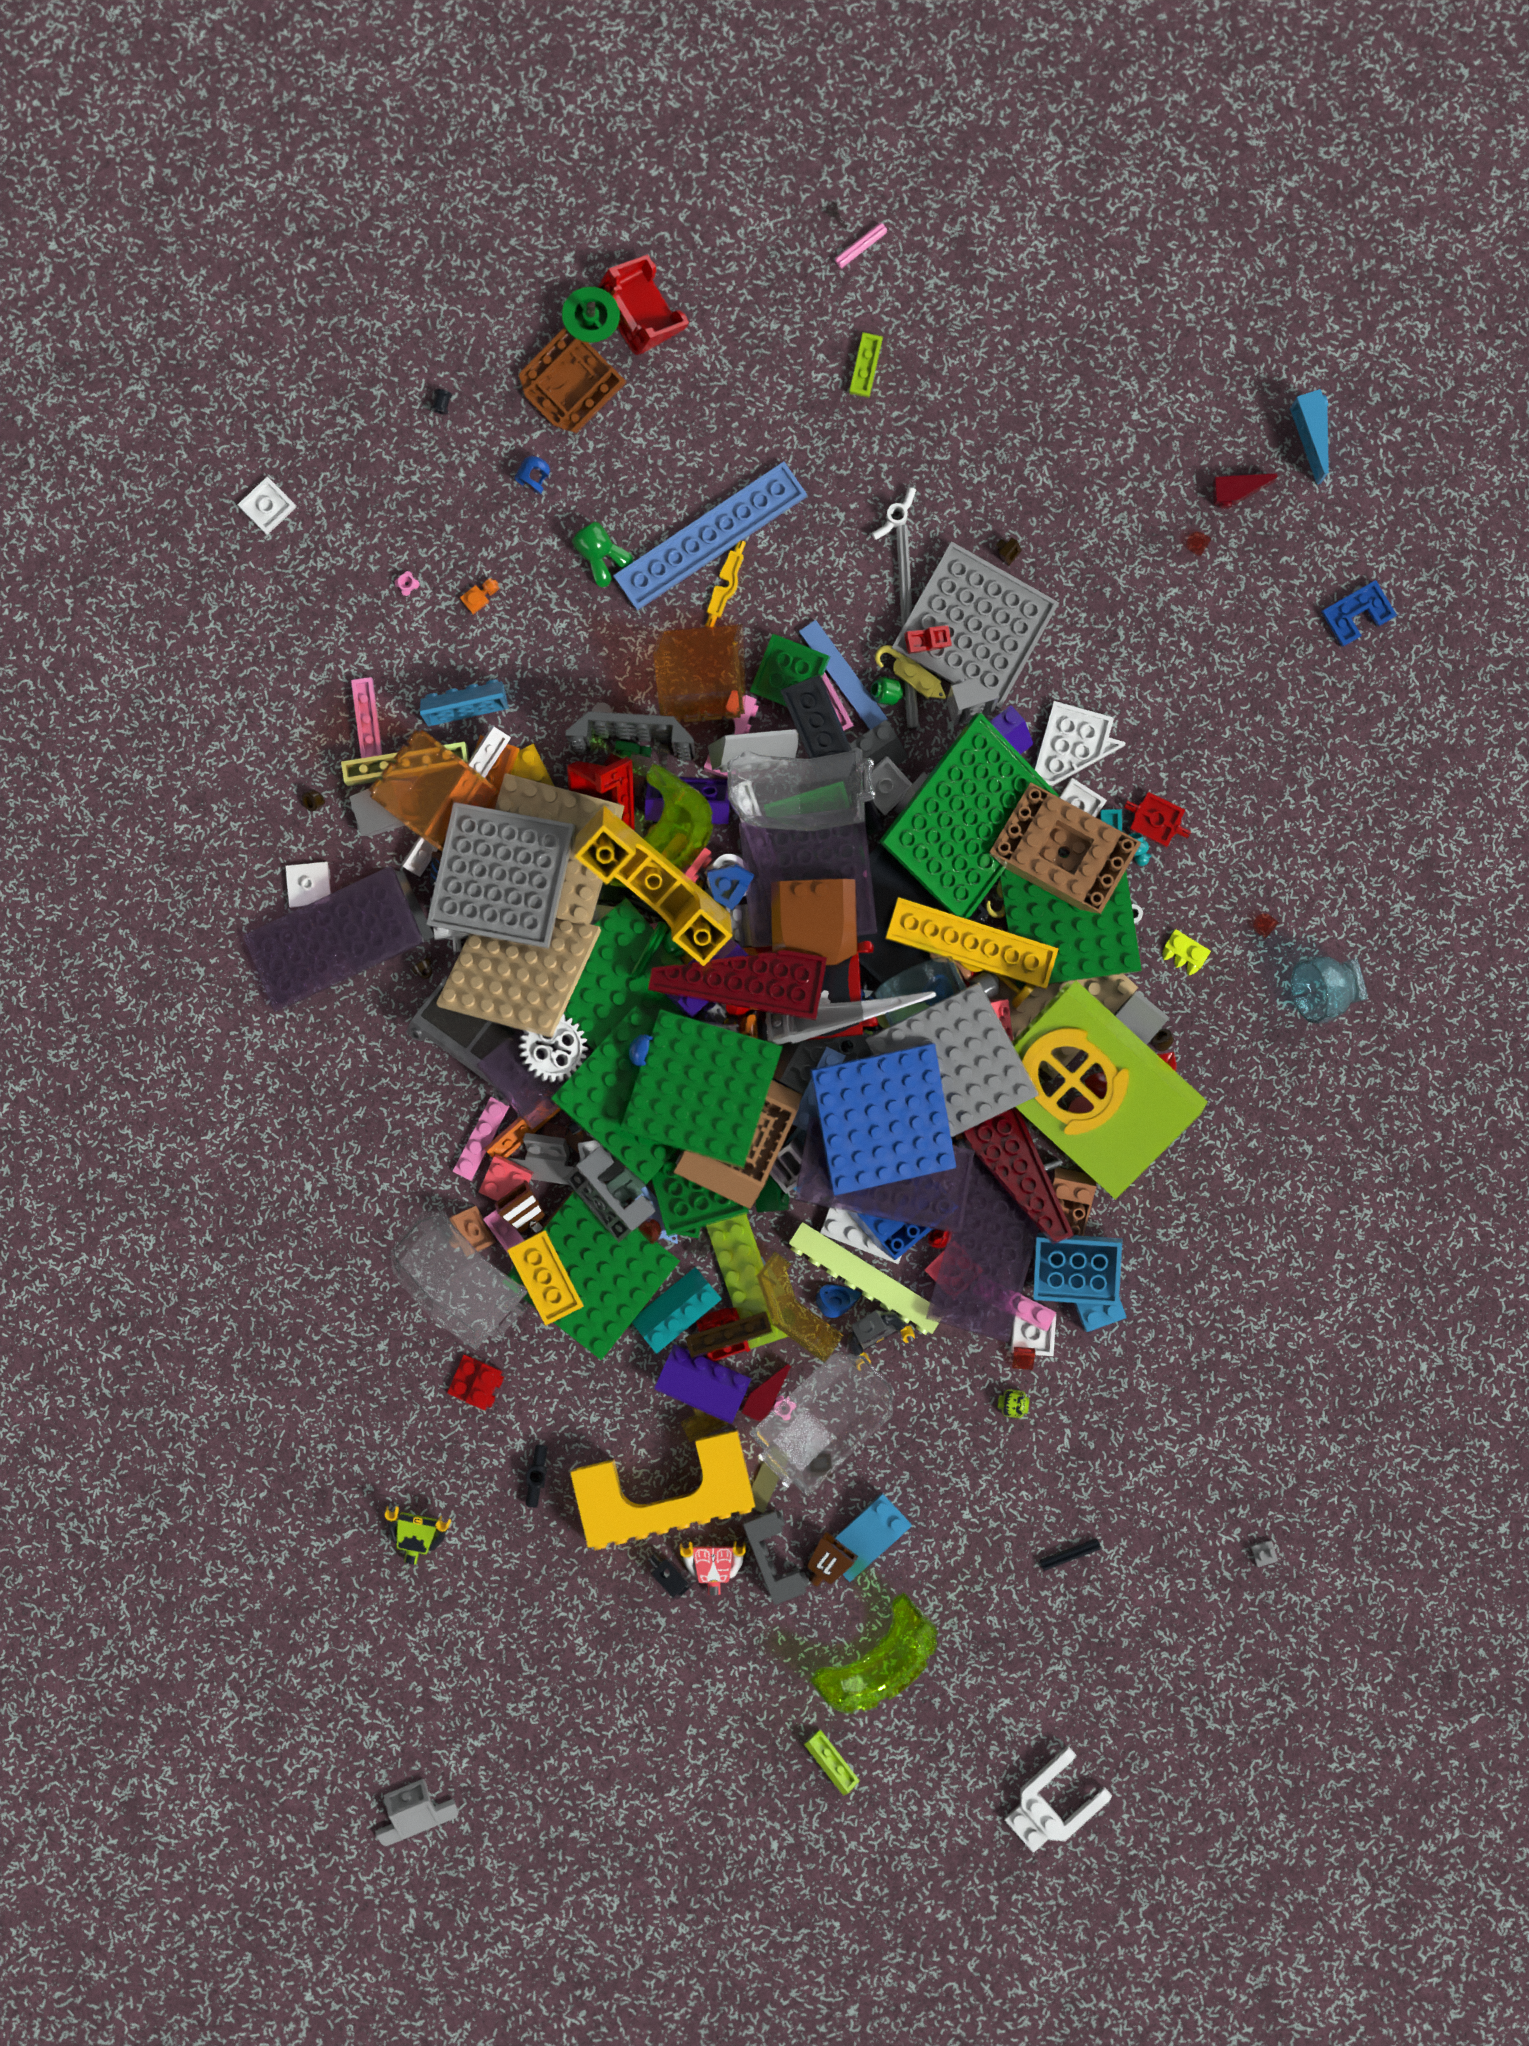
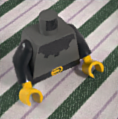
(874, 1329)

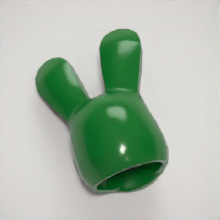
(595, 544)

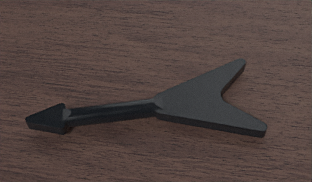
(616, 894)

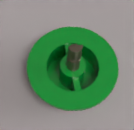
(590, 314)

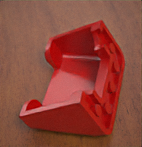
(643, 311)

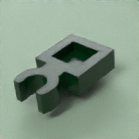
(627, 749)

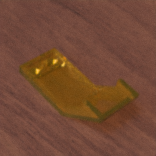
(791, 1315)

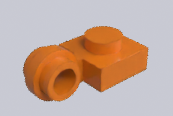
(475, 598)

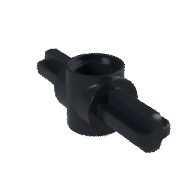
(535, 1487)

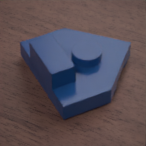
(729, 884)

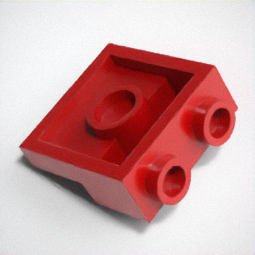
(476, 1382)

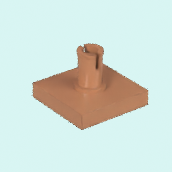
(473, 1228)

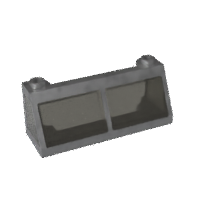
(459, 1034)

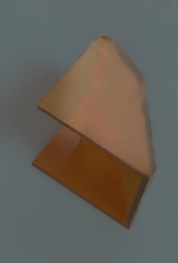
(701, 673)
(426, 785)

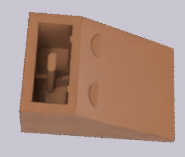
(1075, 1194)

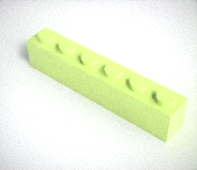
(370, 768)

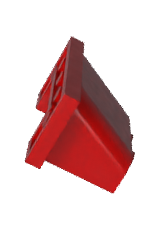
(607, 783)

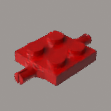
(1157, 819)

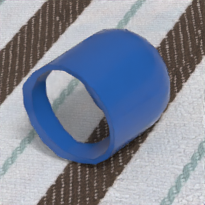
(525, 468)

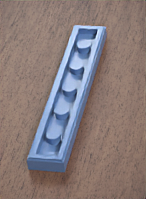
(844, 676)

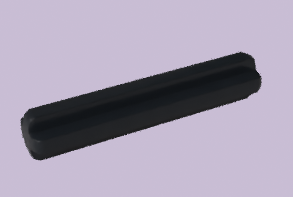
(1070, 1554)

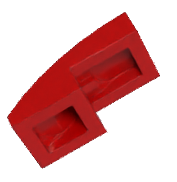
(927, 640)

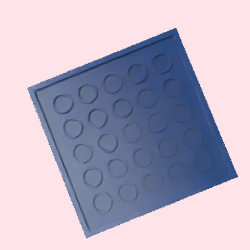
(883, 1118)

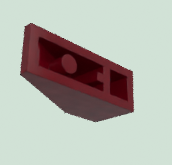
(1234, 489)
(763, 1397)

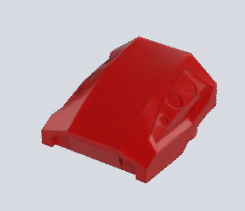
(717, 1319)

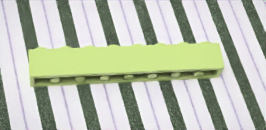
(864, 1276)

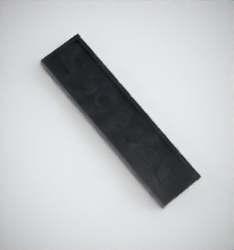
(822, 730)

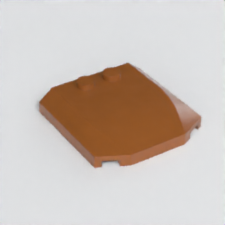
(569, 382)
(815, 918)

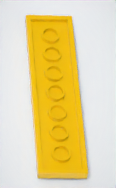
(971, 943)

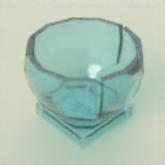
(1335, 986)

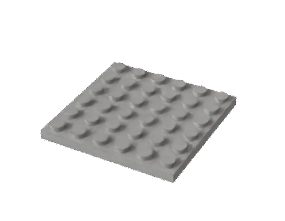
(989, 619)
(501, 875)
(974, 1056)

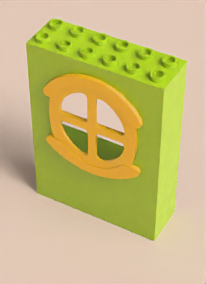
(1144, 1099)

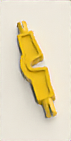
(729, 574)

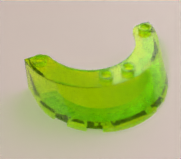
(683, 823)
(886, 1668)

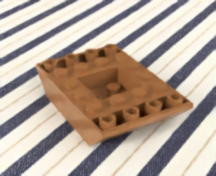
(1047, 824)
(746, 1184)

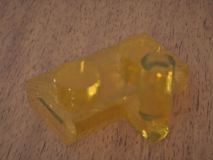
(701, 1424)

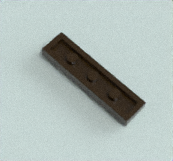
(728, 1334)

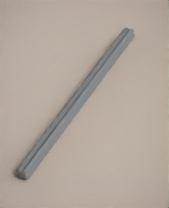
(906, 609)

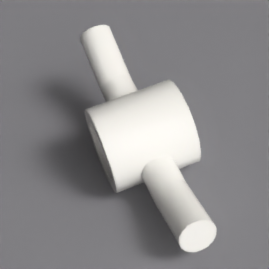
(891, 523)

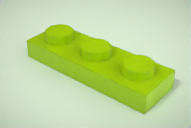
(866, 365)
(831, 1762)

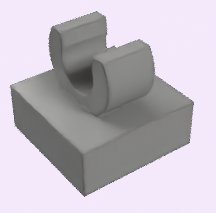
(1264, 1553)

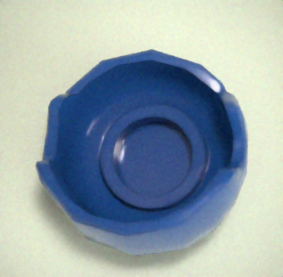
(639, 1049)

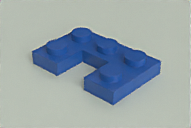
(1368, 598)

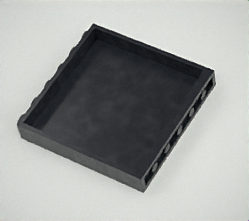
(889, 882)

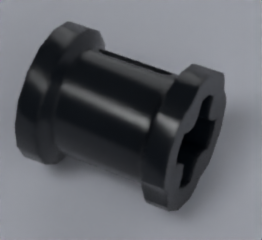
(441, 401)

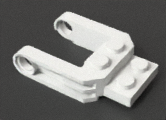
(1034, 1817)

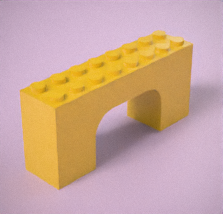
(617, 851)
(613, 1518)

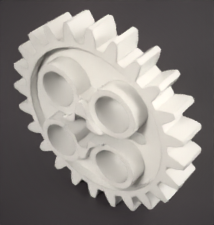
(548, 1065)

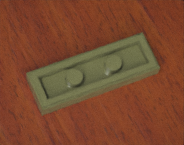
(764, 1487)

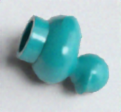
(1141, 856)

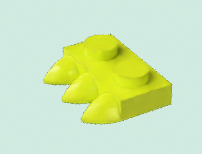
(1185, 951)

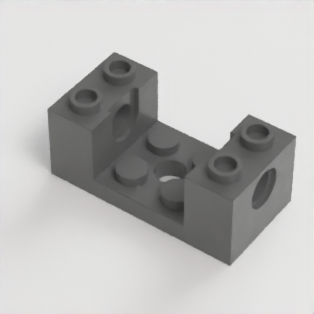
(595, 1194)
(783, 1586)

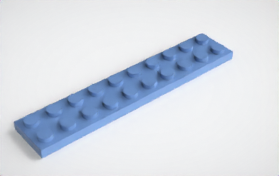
(710, 536)

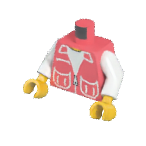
(713, 1564)

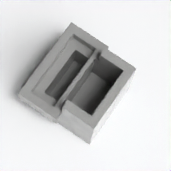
(787, 1165)

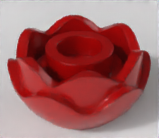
(938, 1238)

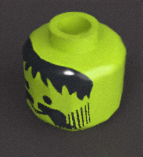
(1013, 1403)

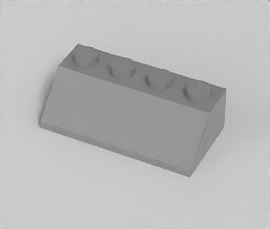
(970, 698)
(772, 743)

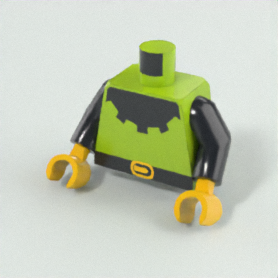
(415, 1533)

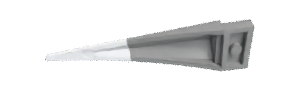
(833, 1016)

